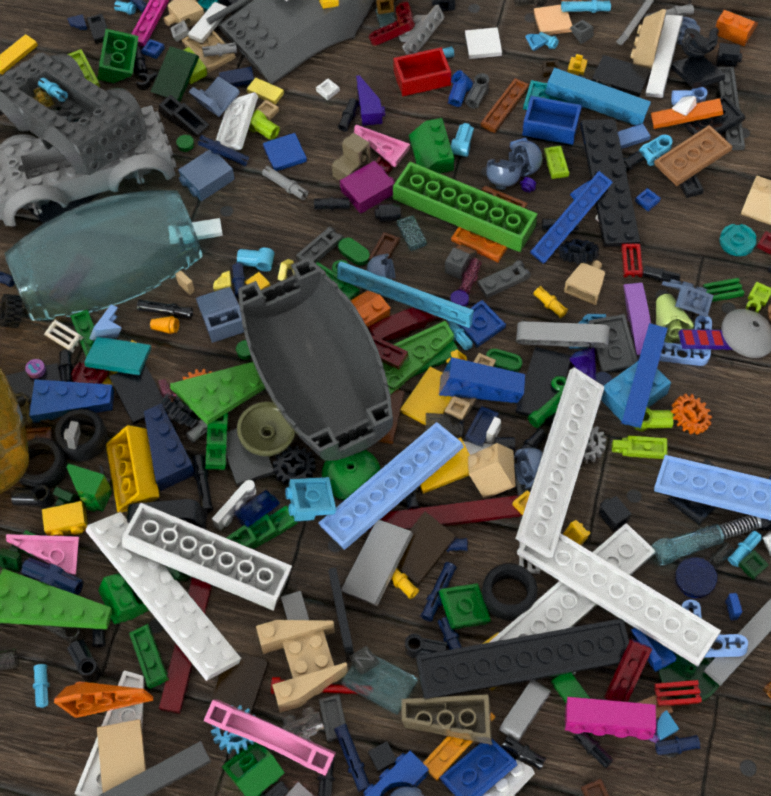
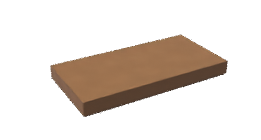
(693, 155)

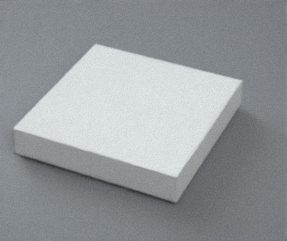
(483, 43)

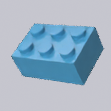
(618, 389)

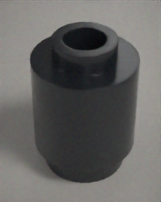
(387, 212)

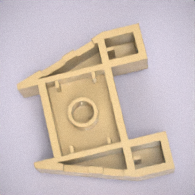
(306, 656)

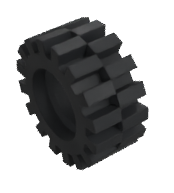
(10, 310)

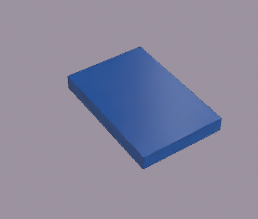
(478, 770)

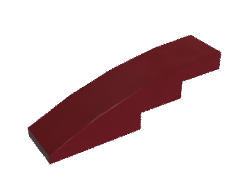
(401, 323)

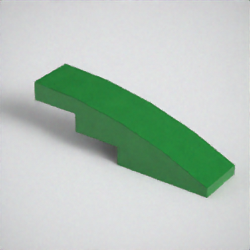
(216, 443)
(263, 529)

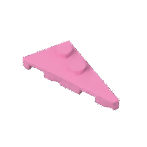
(388, 147)
(51, 549)

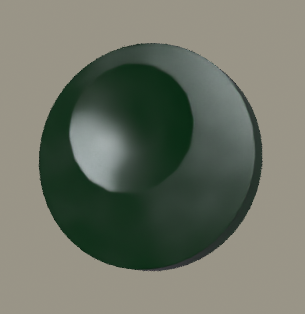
(686, 671)

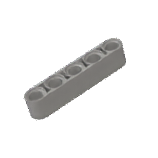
(563, 334)

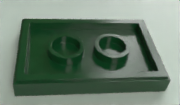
(175, 73)

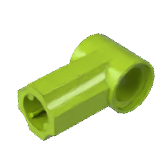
(263, 125)
(656, 419)

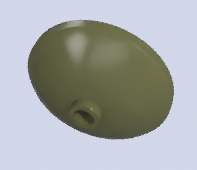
(263, 419)

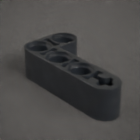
(184, 509)

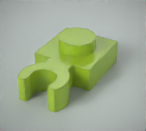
(758, 296)

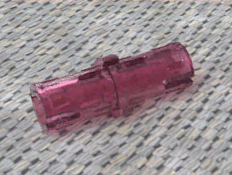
(470, 275)

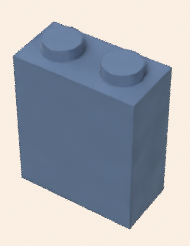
(206, 175)

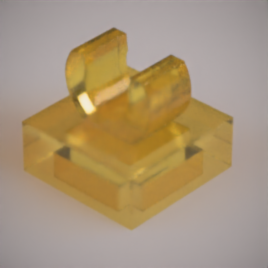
(42, 98)

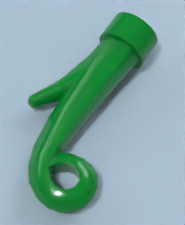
(538, 417)

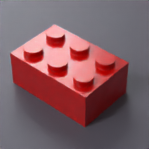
(422, 71)

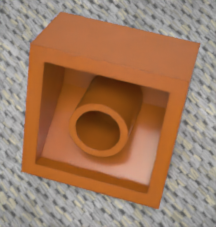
(735, 27)
(371, 307)

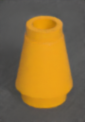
(166, 324)

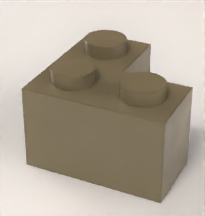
(355, 156)

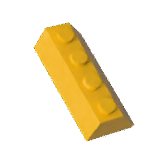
(131, 468)

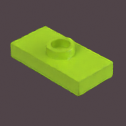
(556, 162)

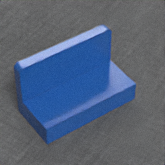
(660, 655)

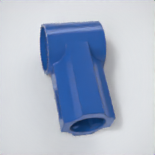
(461, 85)

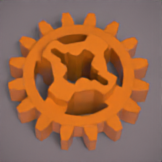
(691, 414)

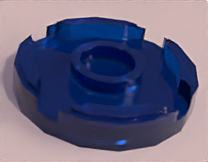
(696, 577)

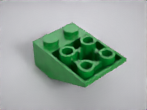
(121, 598)

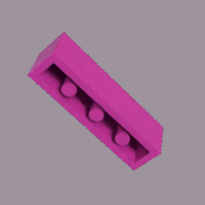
(610, 718)

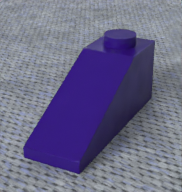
(369, 104)

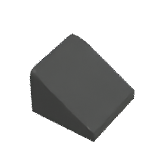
(583, 31)

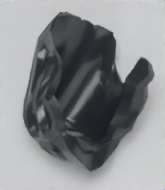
(696, 45)

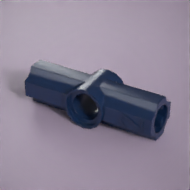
(52, 575)

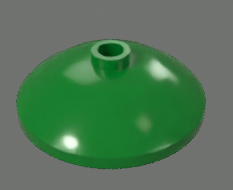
(347, 481)

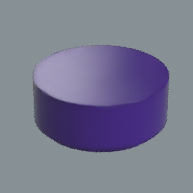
(460, 297)

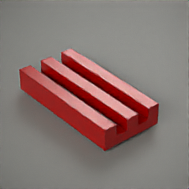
(632, 271)
(696, 691)

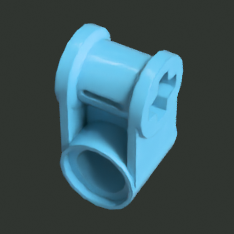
(656, 148)

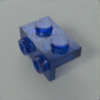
(256, 508)

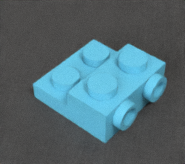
(310, 498)

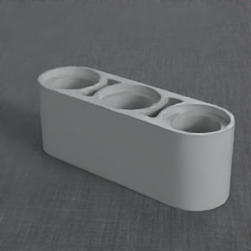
(525, 710)

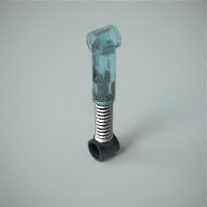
(669, 550)

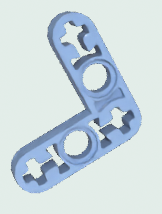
(696, 360)
(731, 639)

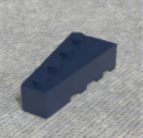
(167, 452)

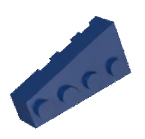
(481, 382)
(57, 398)

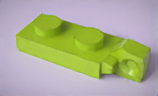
(641, 447)

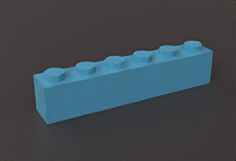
(597, 97)

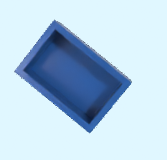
(551, 120)

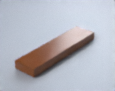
(505, 105)

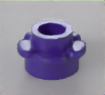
(528, 184)

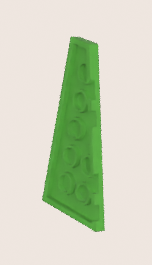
(421, 350)
(219, 391)
(38, 603)

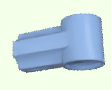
(699, 93)

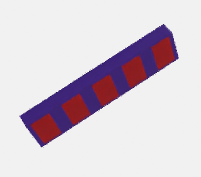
(703, 339)

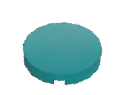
(738, 240)

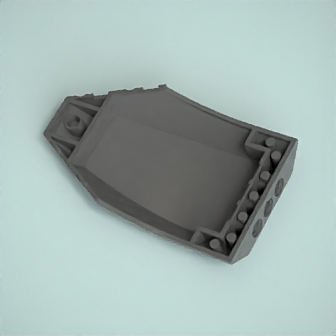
(284, 33)

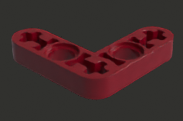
(404, 24)

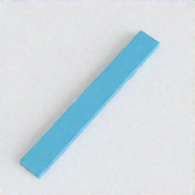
(405, 294)

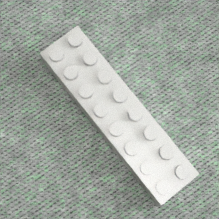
(206, 556)

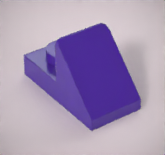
(585, 362)

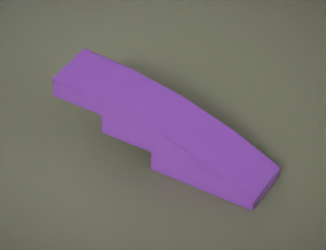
(637, 313)

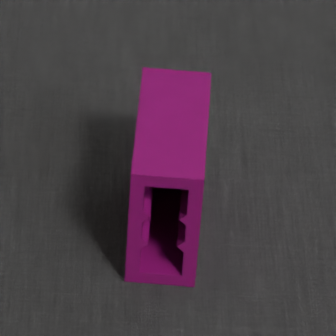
(367, 187)

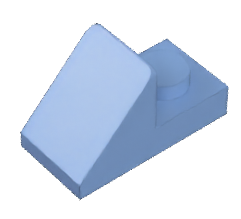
(105, 326)

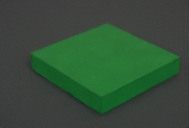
(464, 606)

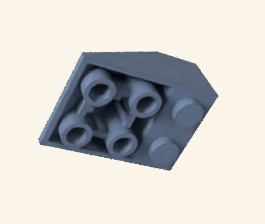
(220, 314)

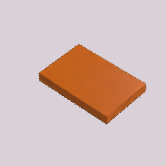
(481, 244)

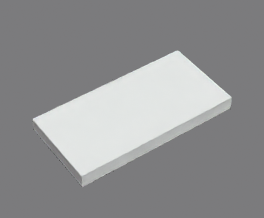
(237, 121)

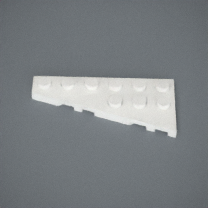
(90, 781)

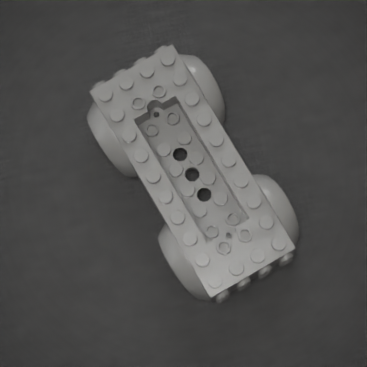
(36, 175)

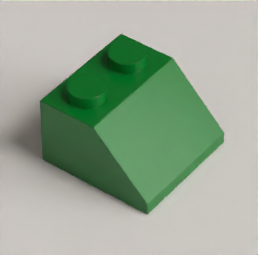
(91, 487)
(253, 770)

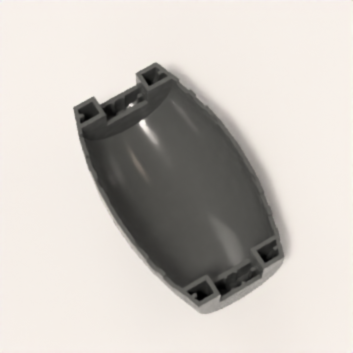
(317, 361)

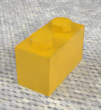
(65, 519)

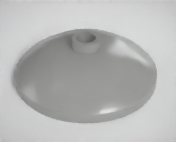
(747, 333)

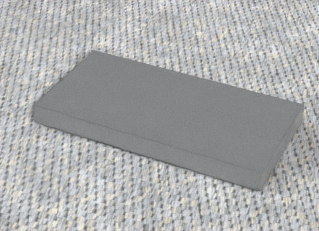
(377, 562)

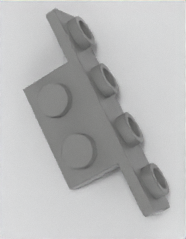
(423, 29)

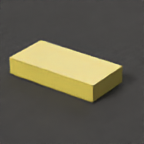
(265, 91)

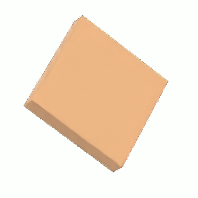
(552, 20)

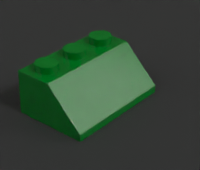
(117, 56)
(432, 146)

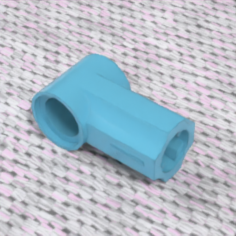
(461, 144)
(260, 259)

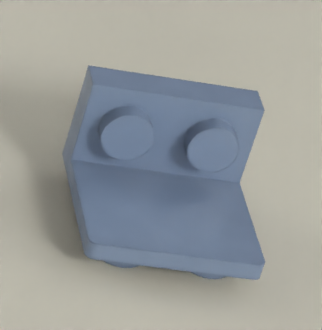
(216, 97)
(691, 299)

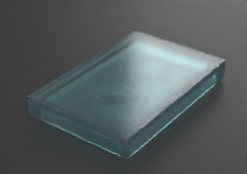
(382, 684)

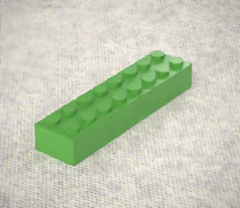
(465, 206)

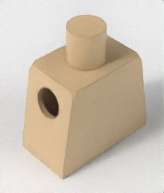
(183, 10)
(586, 282)

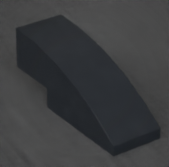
(182, 116)

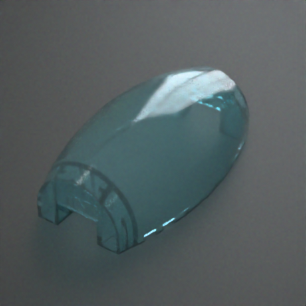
(103, 253)

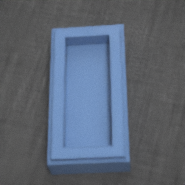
(633, 136)

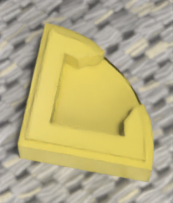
(285, 265)
(223, 281)

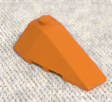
(94, 698)

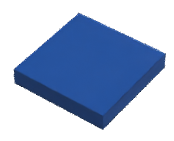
(284, 152)
(484, 324)

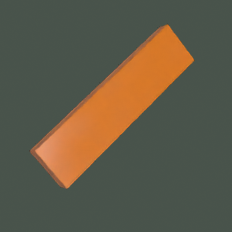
(700, 111)

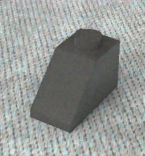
(459, 260)

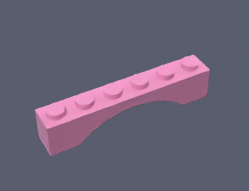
(271, 736)

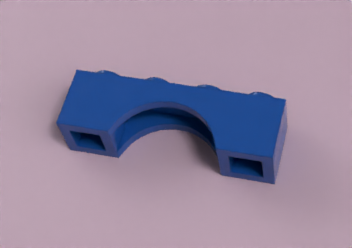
(406, 773)

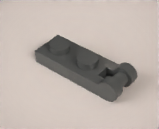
(320, 245)
(503, 279)

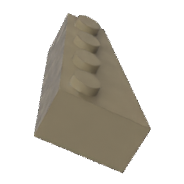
(450, 716)

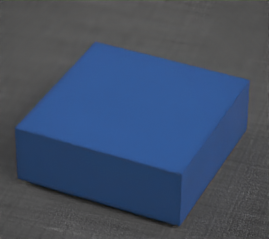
(153, 49)
(647, 199)
(733, 606)

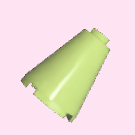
(671, 317)

